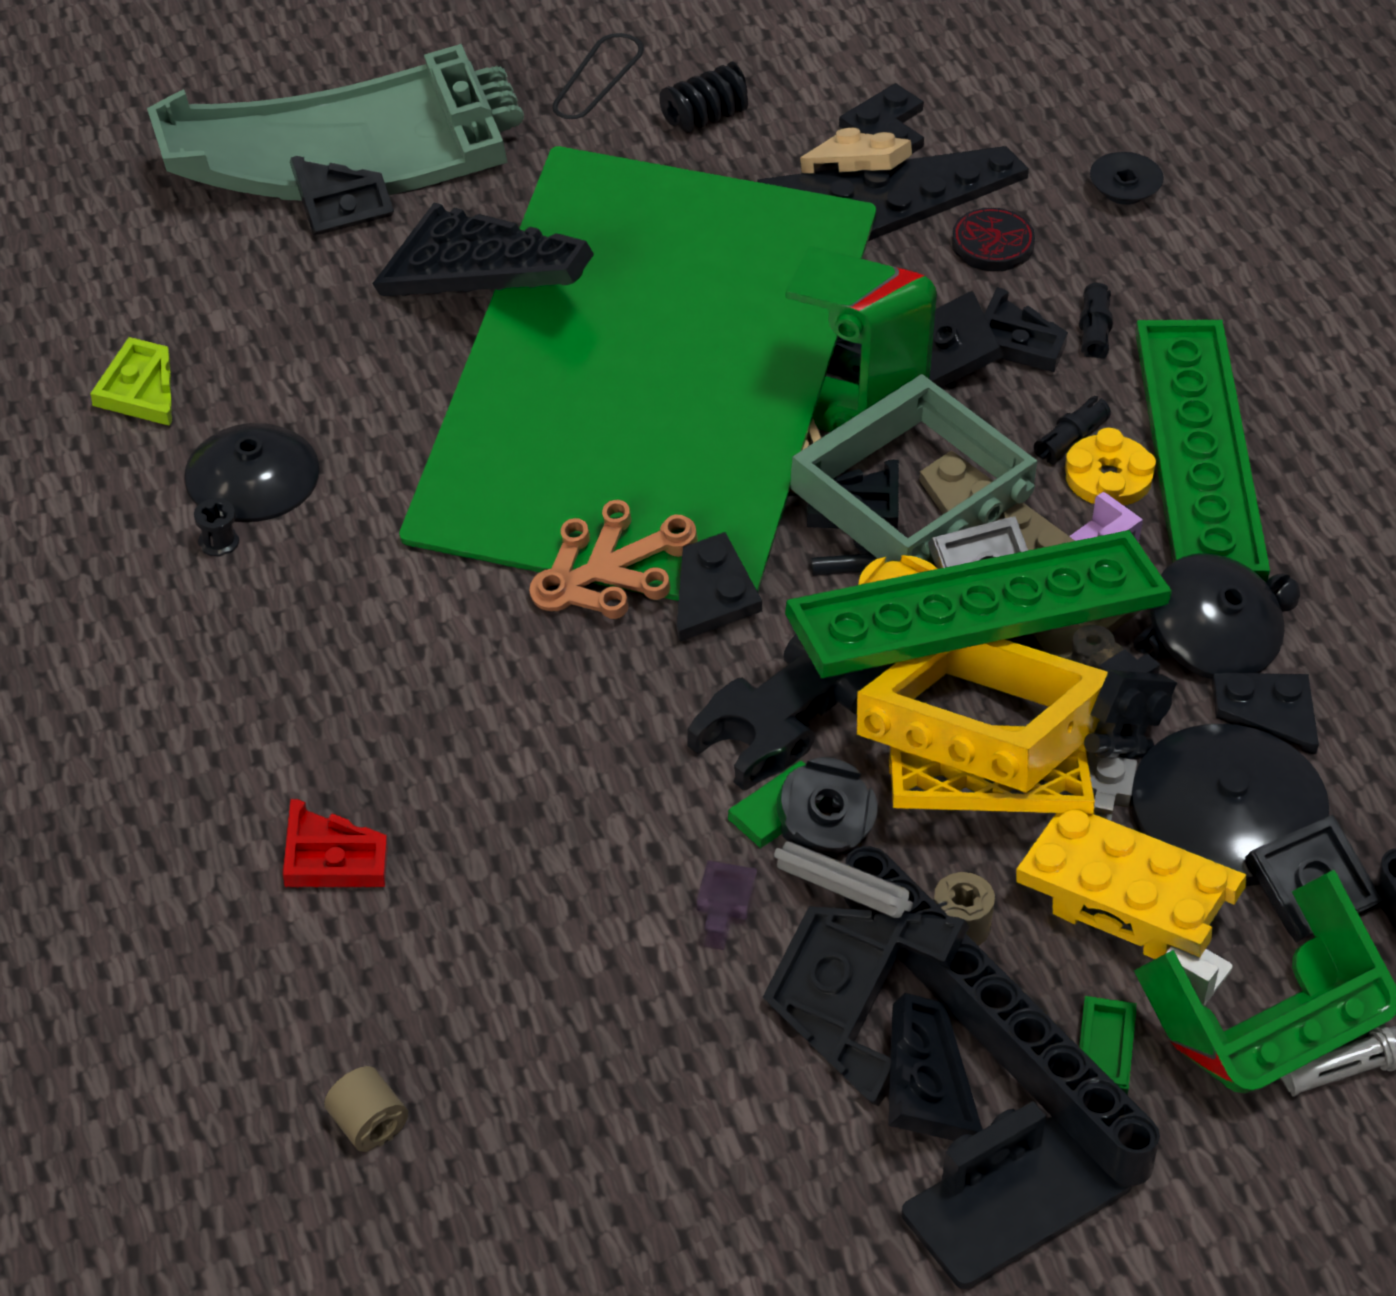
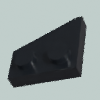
(339, 196)
(1024, 333)

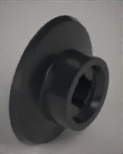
(1126, 177)

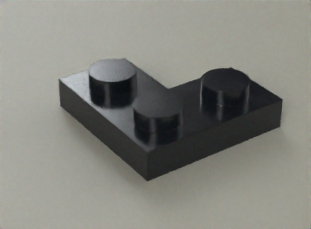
(887, 114)

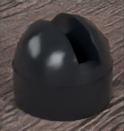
(1289, 593)

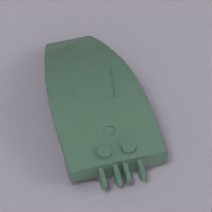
(406, 125)

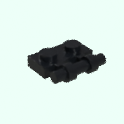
(1125, 710)

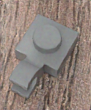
(1111, 783)

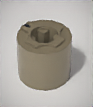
(968, 898)
(366, 1108)

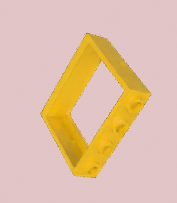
(1007, 757)

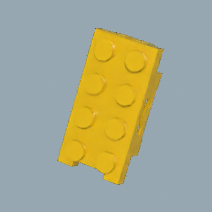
(1137, 878)

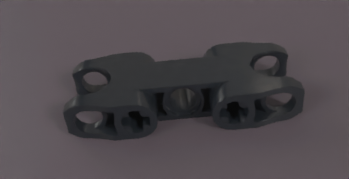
(775, 714)

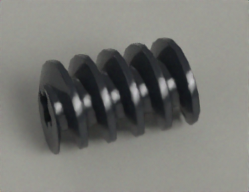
(705, 97)

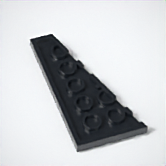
(916, 185)

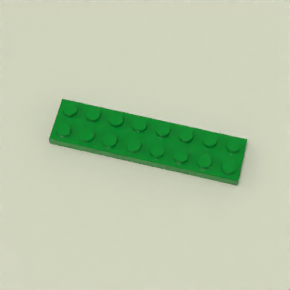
(1200, 442)
(975, 603)

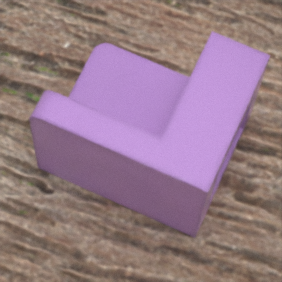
(1109, 518)

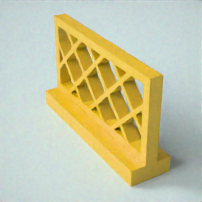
(913, 770)

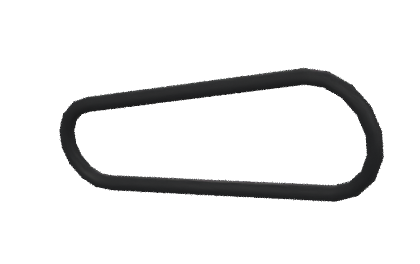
(608, 87)

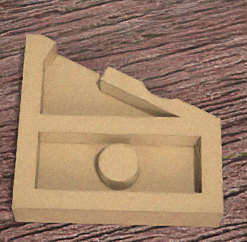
(858, 152)

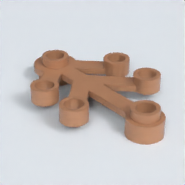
(609, 565)

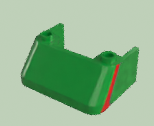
(872, 306)
(1340, 999)

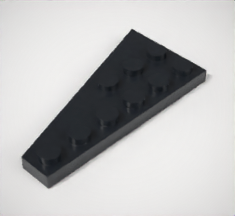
(479, 253)

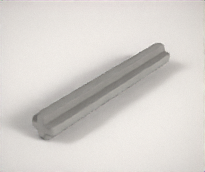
(843, 879)

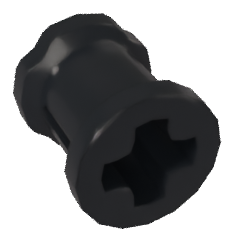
(209, 520)

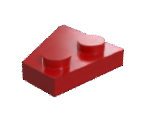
(332, 851)

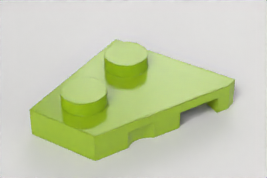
(137, 382)

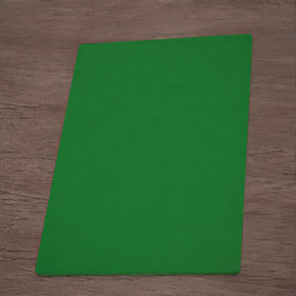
(647, 380)

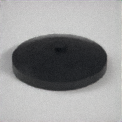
(1225, 792)

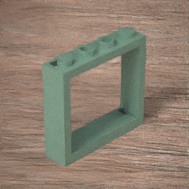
(870, 430)

